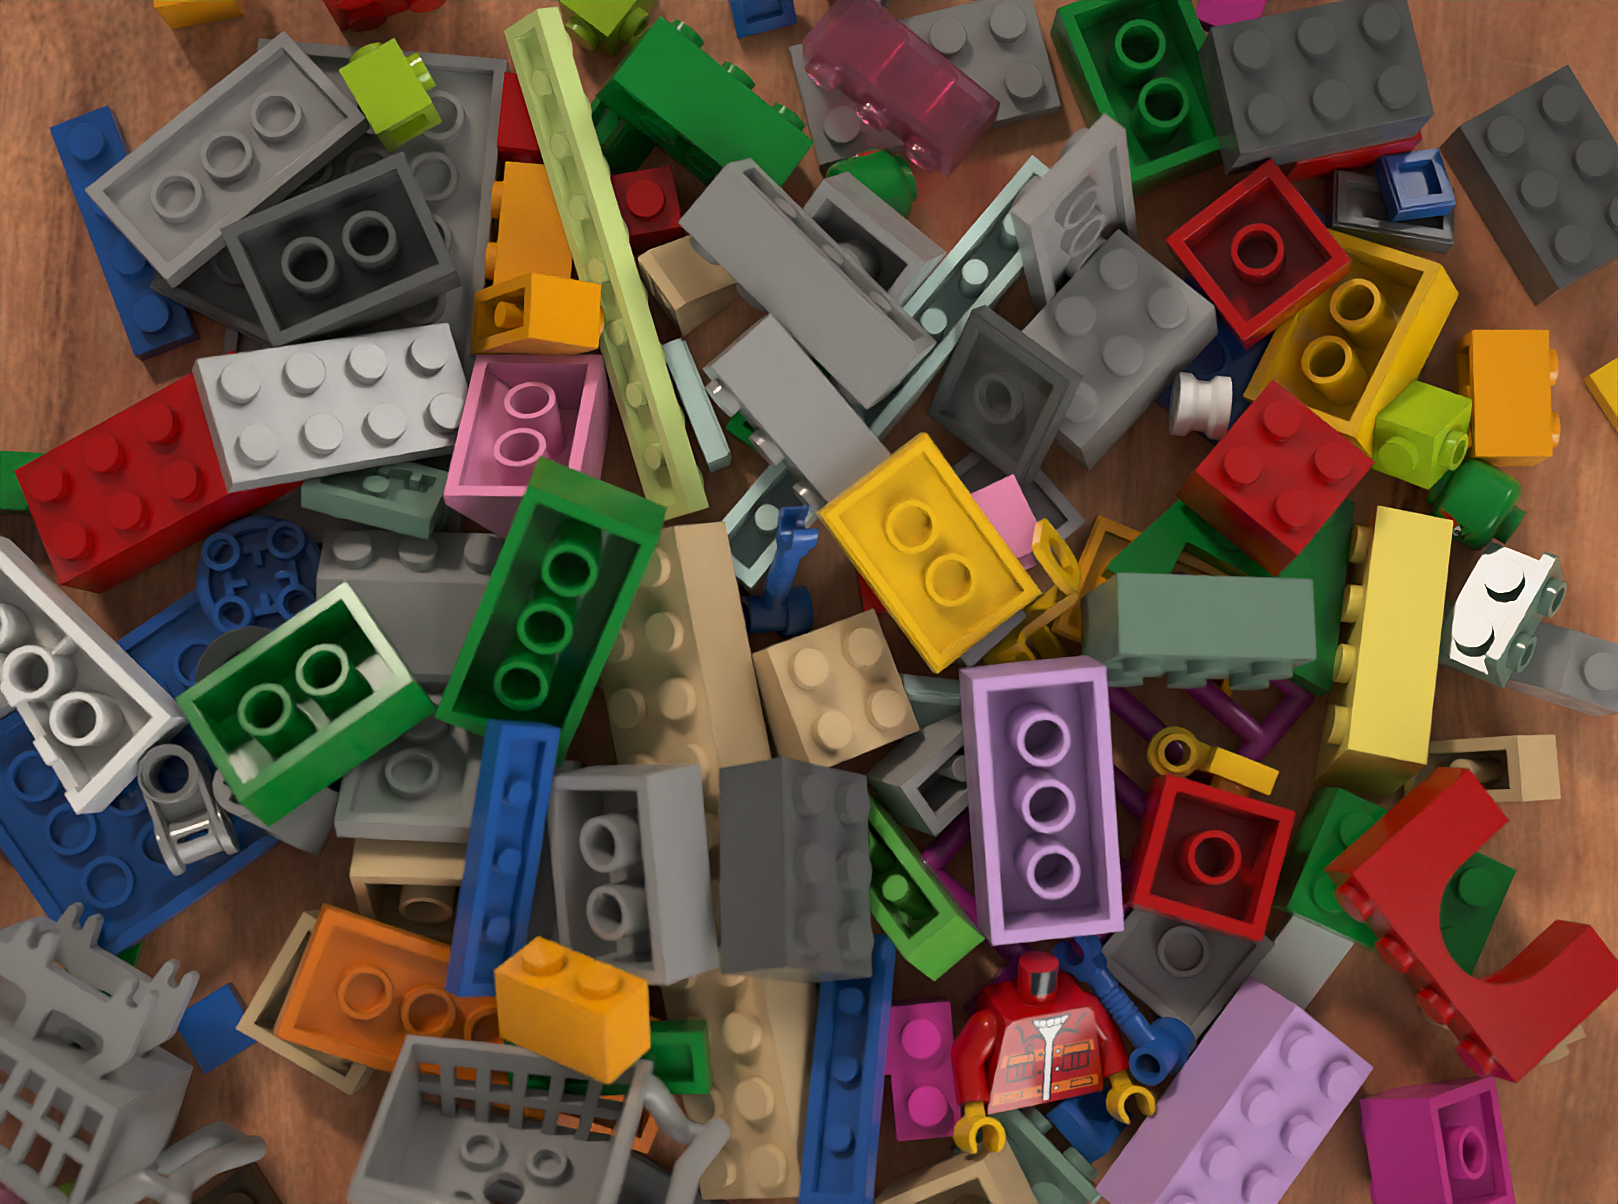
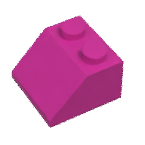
(1437, 1144)

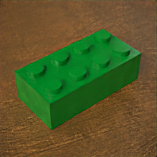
(553, 604)

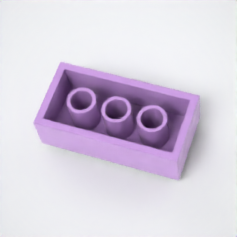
(1041, 799)
(1240, 1109)

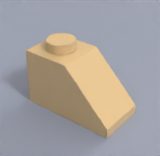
(686, 284)
(1506, 766)

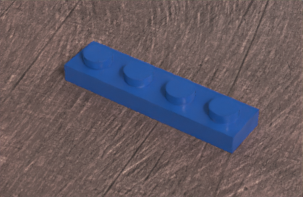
(152, 322)
(501, 853)
(848, 1084)

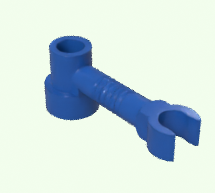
(781, 605)
(1159, 1047)

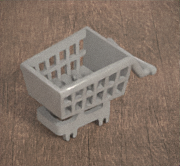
(110, 1085)
(466, 1155)

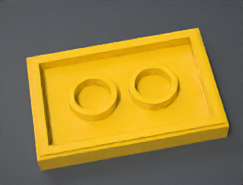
(928, 552)

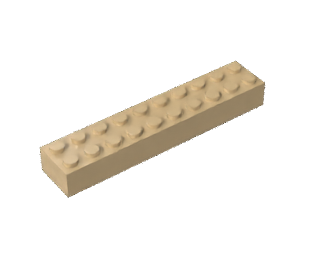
(689, 694)

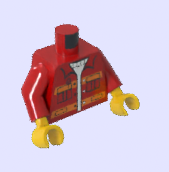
(1036, 1046)

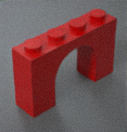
(1396, 886)

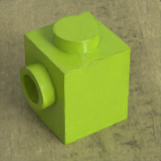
(606, 22)
(392, 92)
(1422, 434)

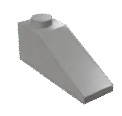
(1567, 669)

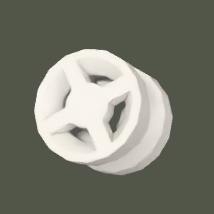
(1200, 405)

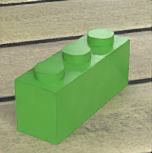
(913, 900)

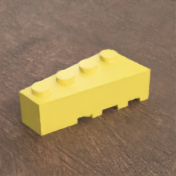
(1386, 653)

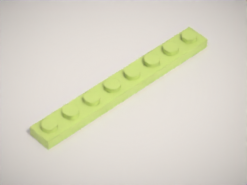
(604, 256)

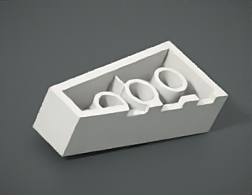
(76, 687)

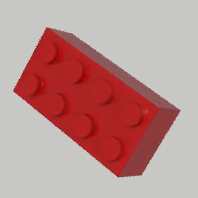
(134, 491)

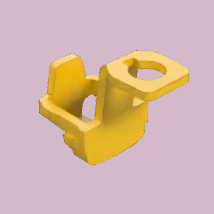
(1044, 608)

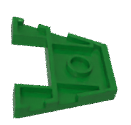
(1321, 559)

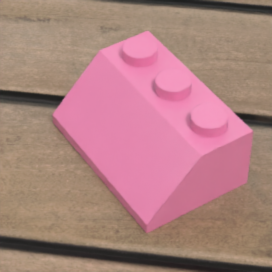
(524, 411)

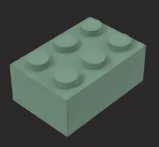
(1199, 629)

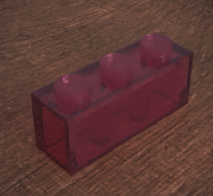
(899, 83)

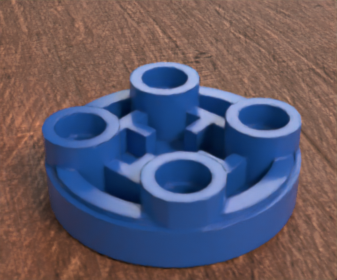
(257, 573)

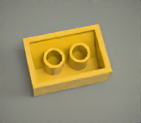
(1360, 338)

